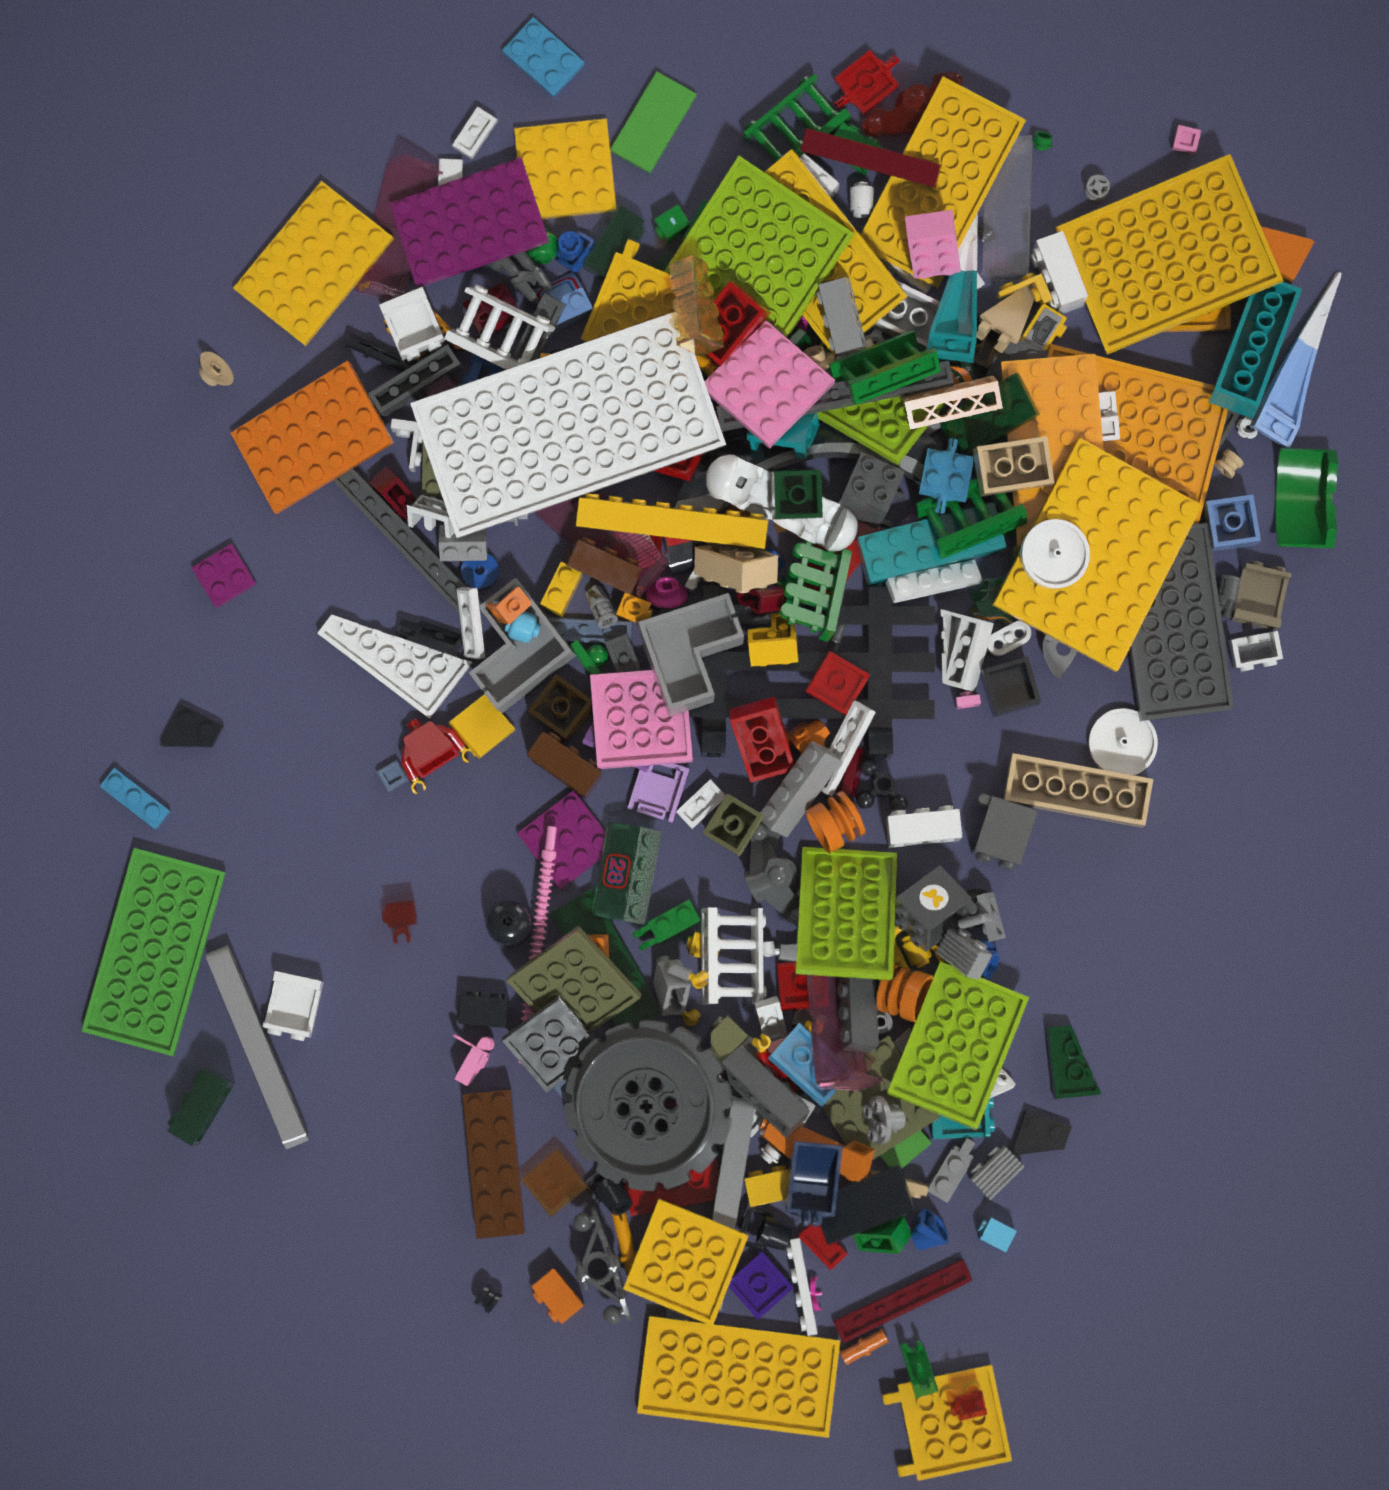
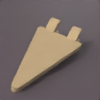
(1007, 318)

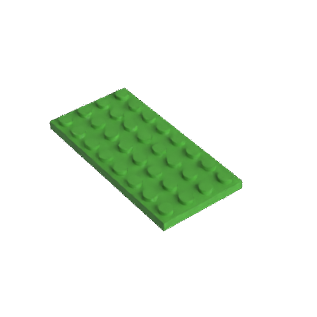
(153, 952)

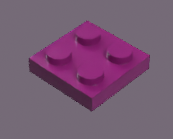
(223, 576)

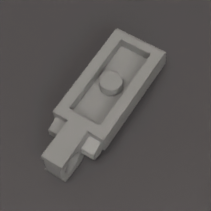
(952, 1171)

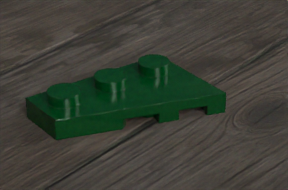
(1068, 1066)

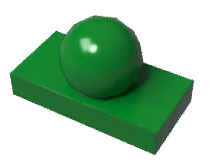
(592, 659)

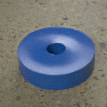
(483, 581)

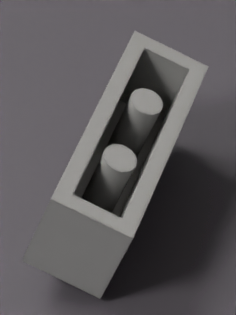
(841, 316)

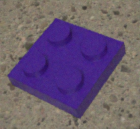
(760, 1285)

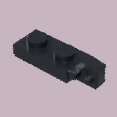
(431, 636)

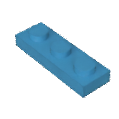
(135, 798)

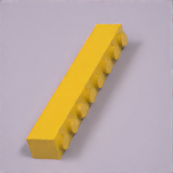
(672, 522)

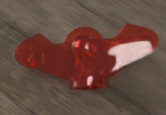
(908, 111)

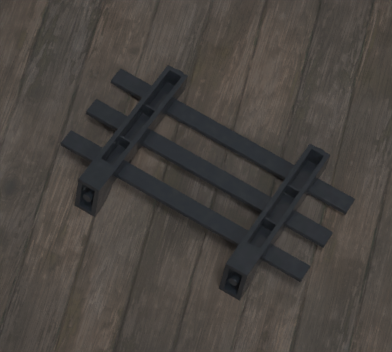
(877, 662)

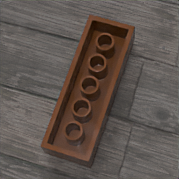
(494, 1164)

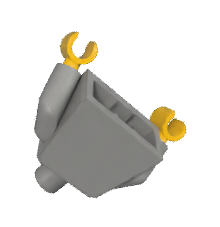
(673, 987)

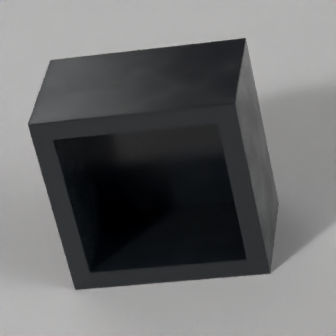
(1010, 687)

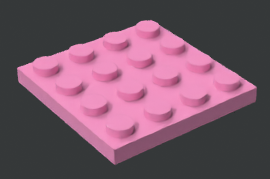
(768, 384)
(634, 723)

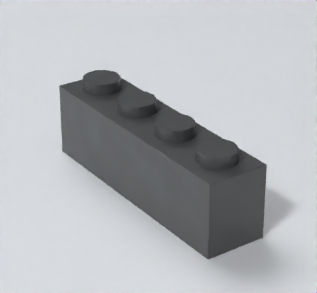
(413, 381)
(858, 1014)
(764, 1091)

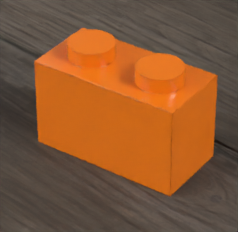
(557, 1296)

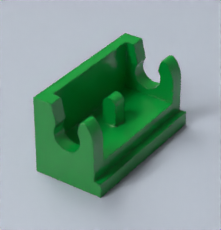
(919, 1370)

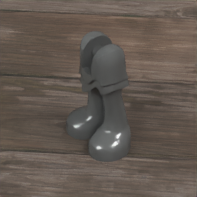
(524, 280)

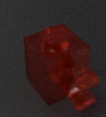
(400, 916)
(968, 1405)

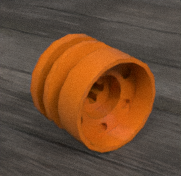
(839, 820)
(903, 993)

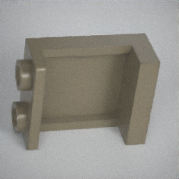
(1261, 595)

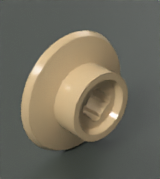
(820, 357)
(215, 370)

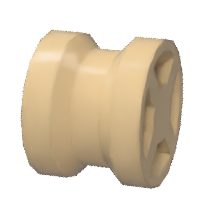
(1229, 463)

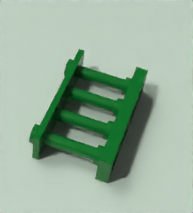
(805, 85)
(887, 378)
(971, 534)

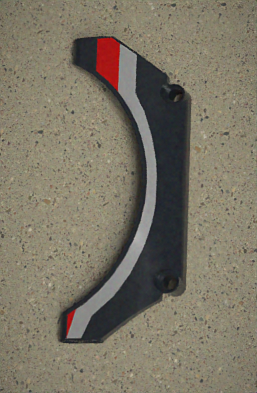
(826, 444)

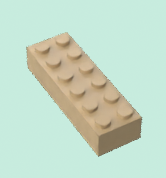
(1078, 790)

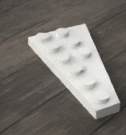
(407, 668)

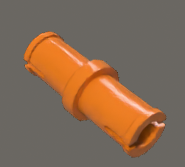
(864, 1347)

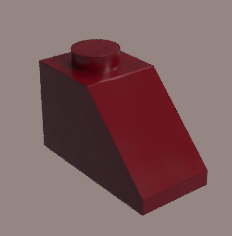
(393, 491)

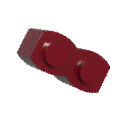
(764, 599)

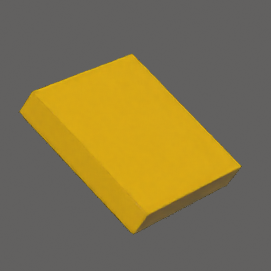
(481, 726)

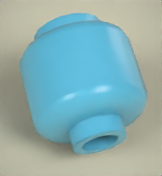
(523, 627)

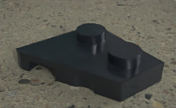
(191, 730)
(1040, 1135)

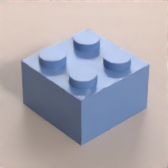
(1232, 522)

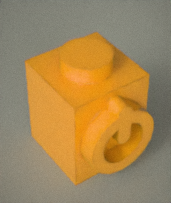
(634, 608)

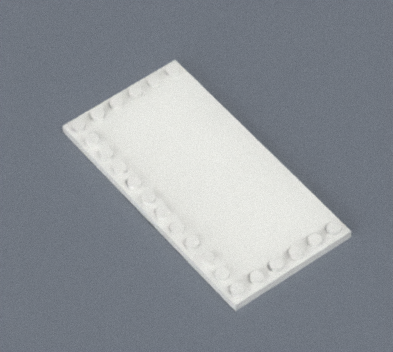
(567, 425)

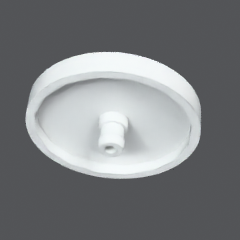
(1054, 554)
(1122, 742)

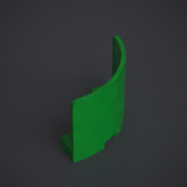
(1305, 498)

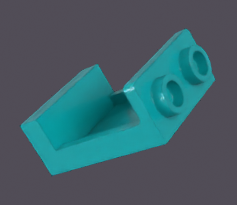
(798, 436)
(946, 1128)

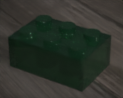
(200, 1106)

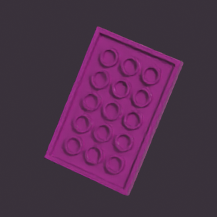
(469, 222)

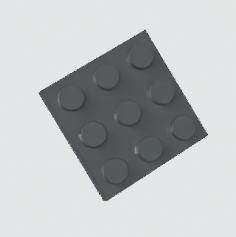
(549, 1043)

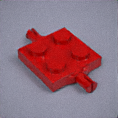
(866, 82)

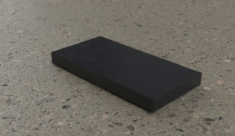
(868, 1205)

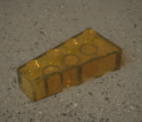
(695, 307)

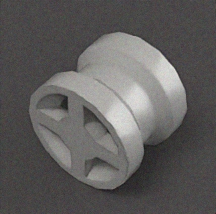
(1100, 184)

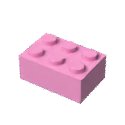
(933, 244)

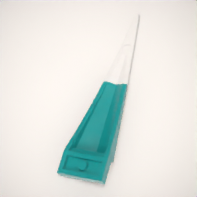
(955, 322)

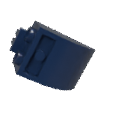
(813, 1182)

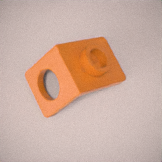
(510, 606)

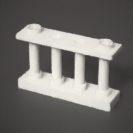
(482, 345)
(712, 944)

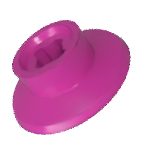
(667, 593)

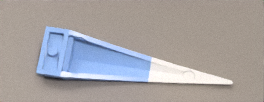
(1285, 396)

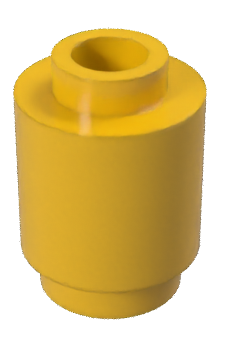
(915, 954)

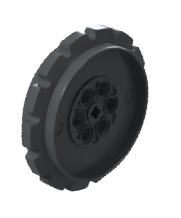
(685, 1074)

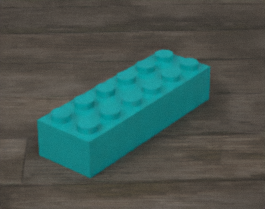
(1255, 349)
(914, 547)

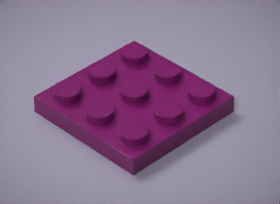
(577, 840)

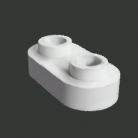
(1008, 638)

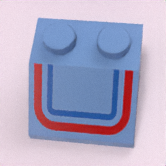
(572, 293)

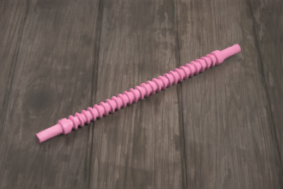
(548, 856)

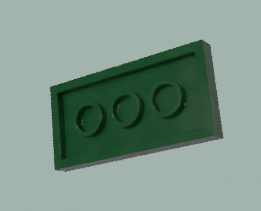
(992, 425)

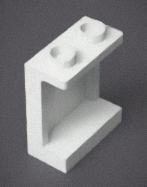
(412, 324)
(293, 1005)

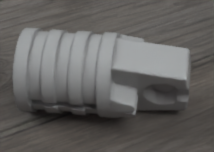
(601, 607)

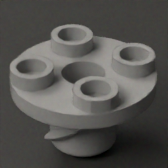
(883, 1119)

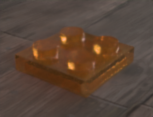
(554, 1183)

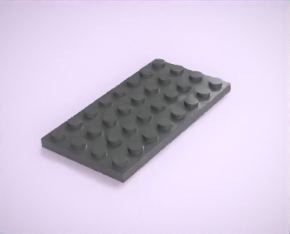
(1181, 643)

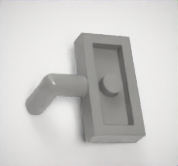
(988, 915)

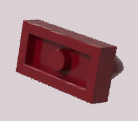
(850, 779)

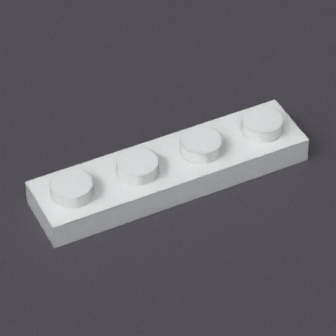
(934, 581)
(847, 741)
(803, 1296)

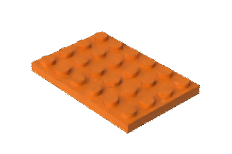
(312, 437)

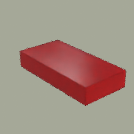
(816, 1242)

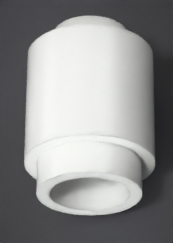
(861, 200)

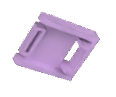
(659, 793)

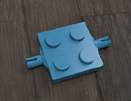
(946, 475)

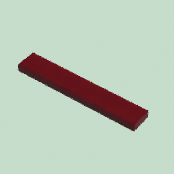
(871, 158)
(902, 1300)

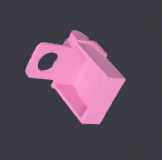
(475, 1060)

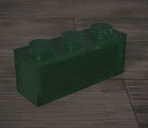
(622, 227)

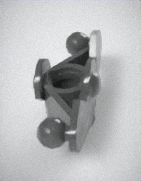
(772, 876)
(612, 1313)

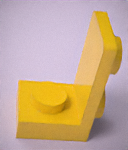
(1039, 292)

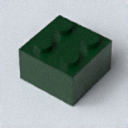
(796, 494)

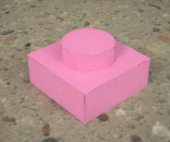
(1186, 139)
(967, 700)

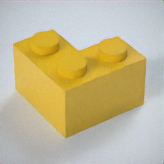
(773, 644)

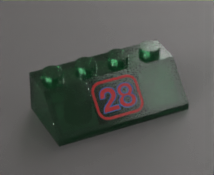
(626, 873)

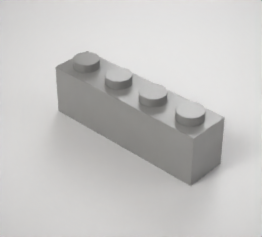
(799, 788)

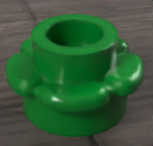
(1042, 140)

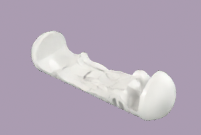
(833, 531)

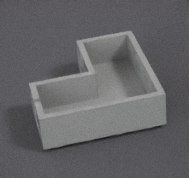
(678, 643)
(519, 665)

